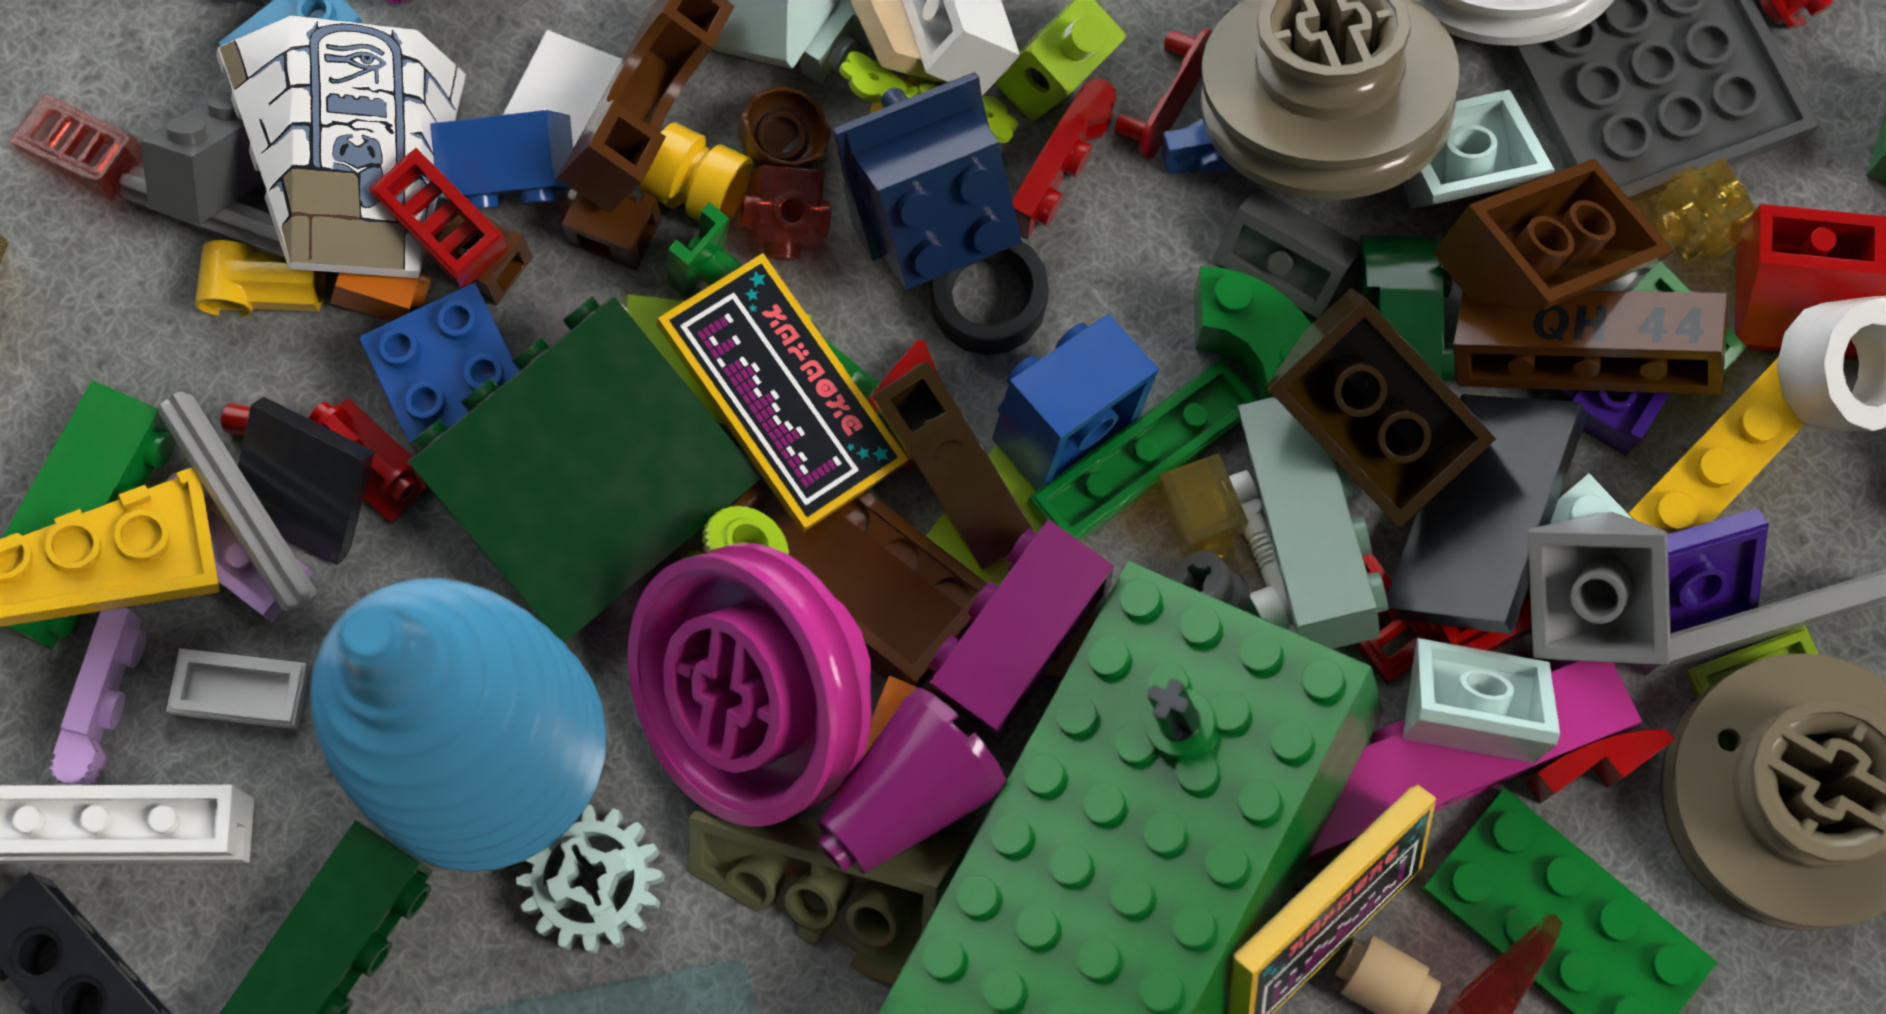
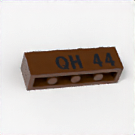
(1597, 343)

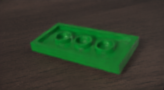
(1611, 945)

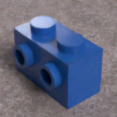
(504, 156)

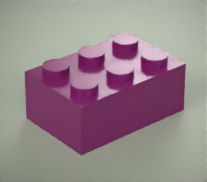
(1020, 628)

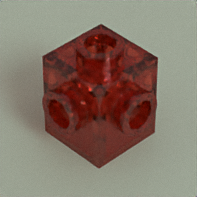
(800, 196)

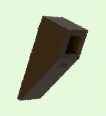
(952, 463)

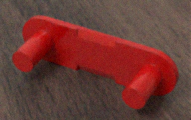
(1169, 106)

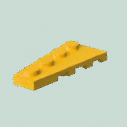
(113, 557)

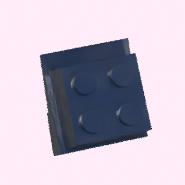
(927, 182)

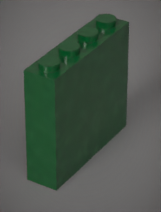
(582, 466)

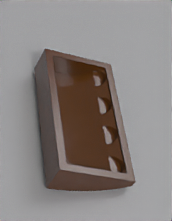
(886, 575)

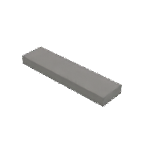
(1774, 620)

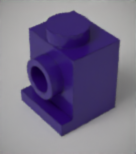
(1618, 423)

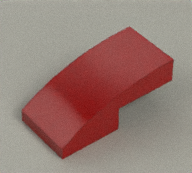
(1609, 758)

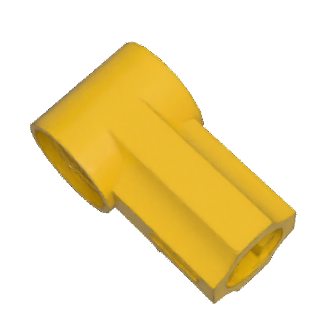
(243, 280)

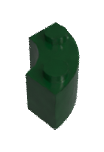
(1409, 291)

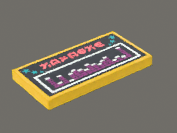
(782, 392)
(1332, 907)

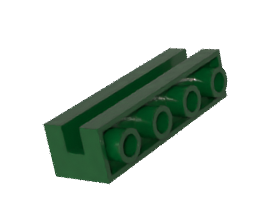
(335, 929)

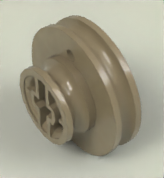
(1329, 93)
(1750, 812)

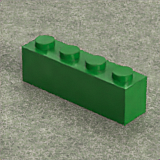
(100, 454)

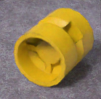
(697, 175)

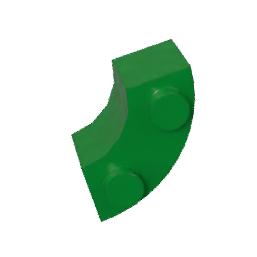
(1245, 323)

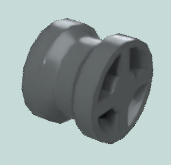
(1211, 576)

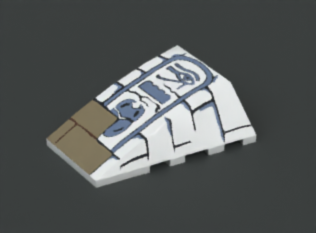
(328, 119)

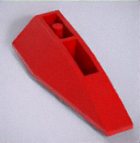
(1800, 260)

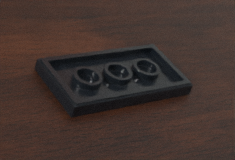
(1471, 539)

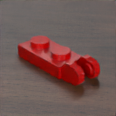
(1063, 155)

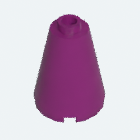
(908, 786)

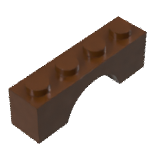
(628, 119)

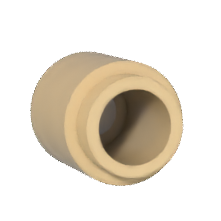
(1386, 979)

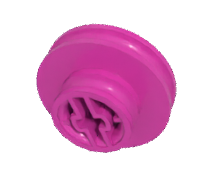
(750, 683)

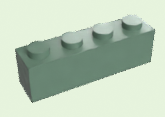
(1312, 529)

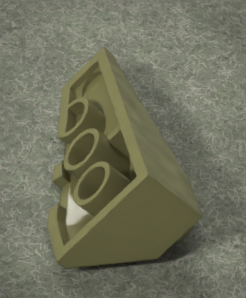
(869, 912)

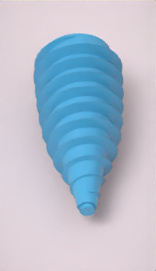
(457, 723)

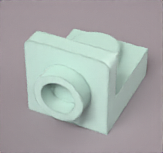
(833, 42)

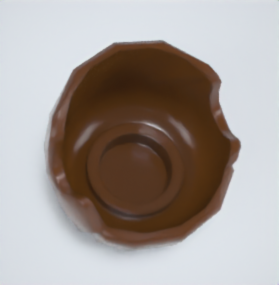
(774, 120)

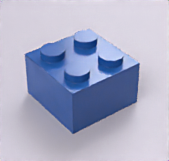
(1072, 399)

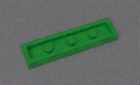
(1134, 458)

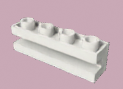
(124, 824)

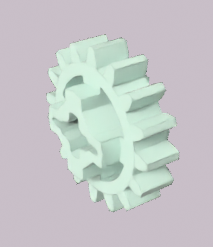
(619, 867)

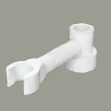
(1270, 601)

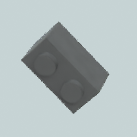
(199, 161)

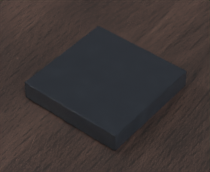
(305, 477)

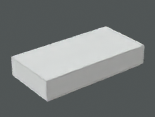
(238, 688)

